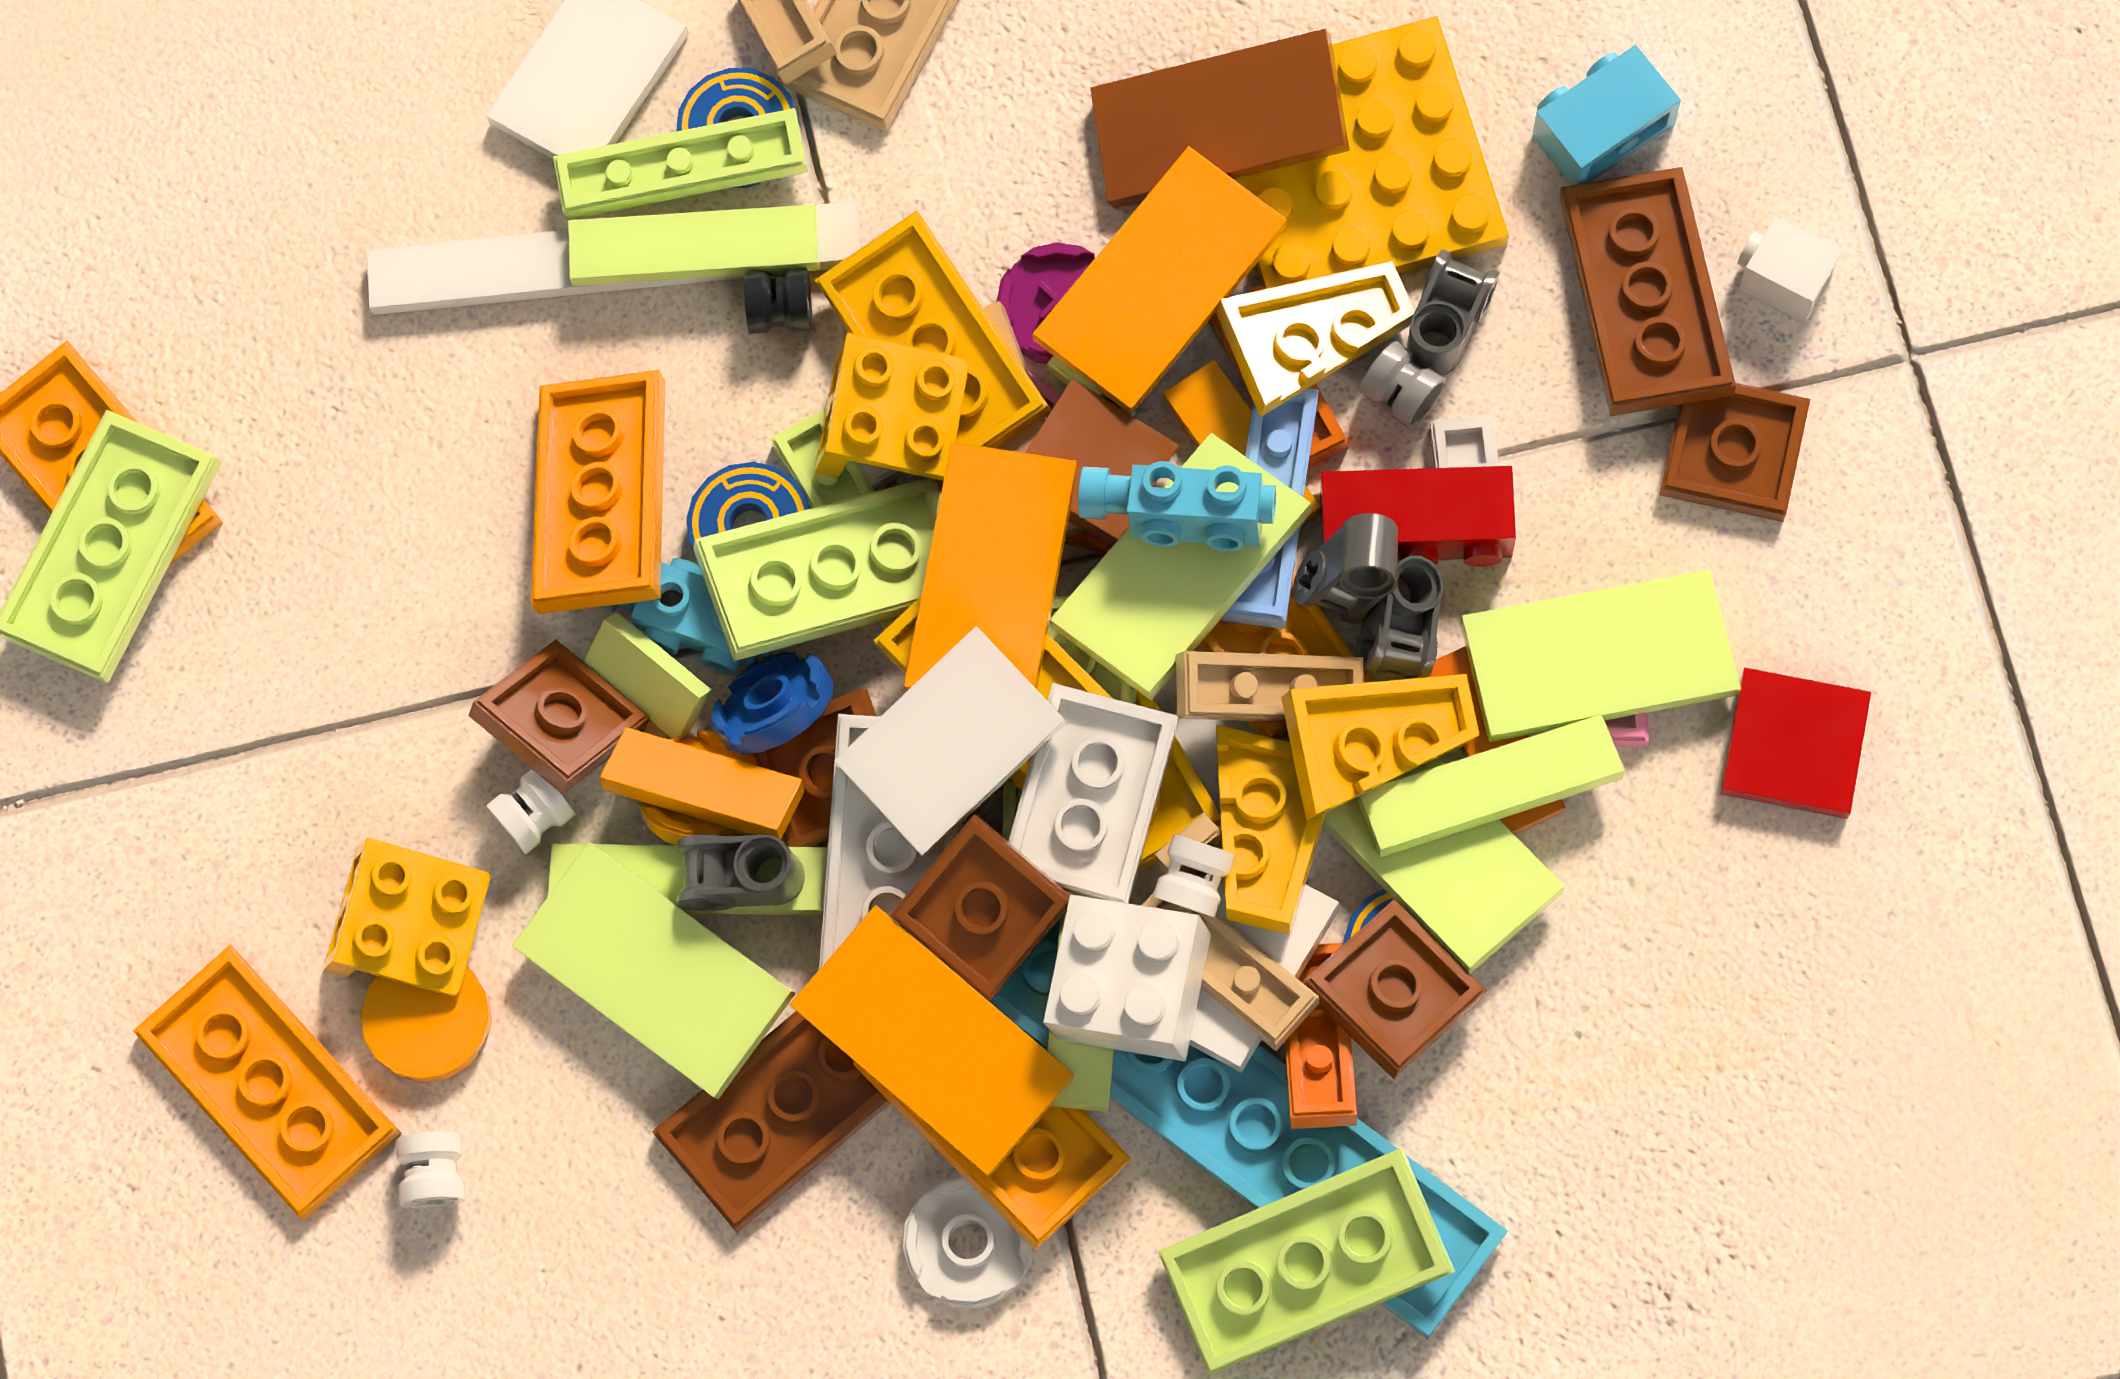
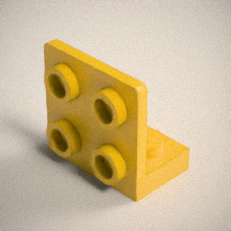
(891, 408)
(407, 918)

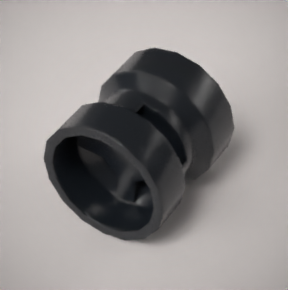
(792, 298)

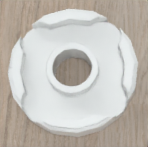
(951, 1278)

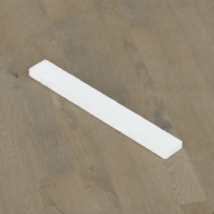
(534, 267)

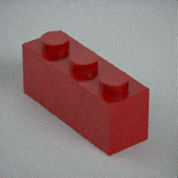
(1437, 510)

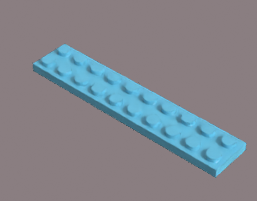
(1243, 1136)

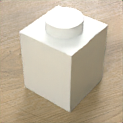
(1787, 268)

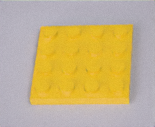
(1410, 171)

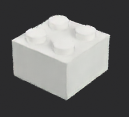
(1127, 977)

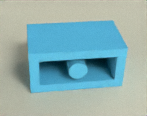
(1605, 115)

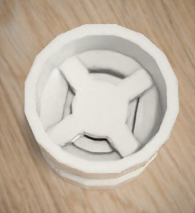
(546, 807)
(1188, 889)
(430, 1170)

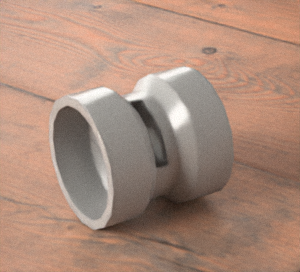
(1402, 384)

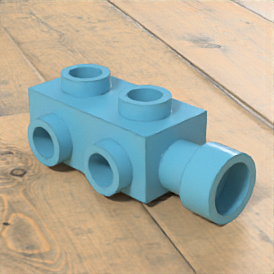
(1186, 510)
(689, 623)

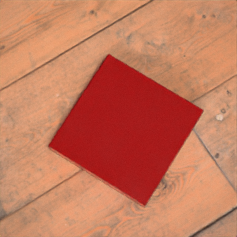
(1796, 743)

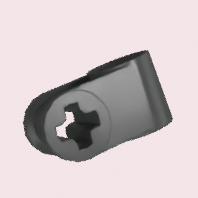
(1452, 305)
(1351, 568)
(1400, 633)
(724, 870)

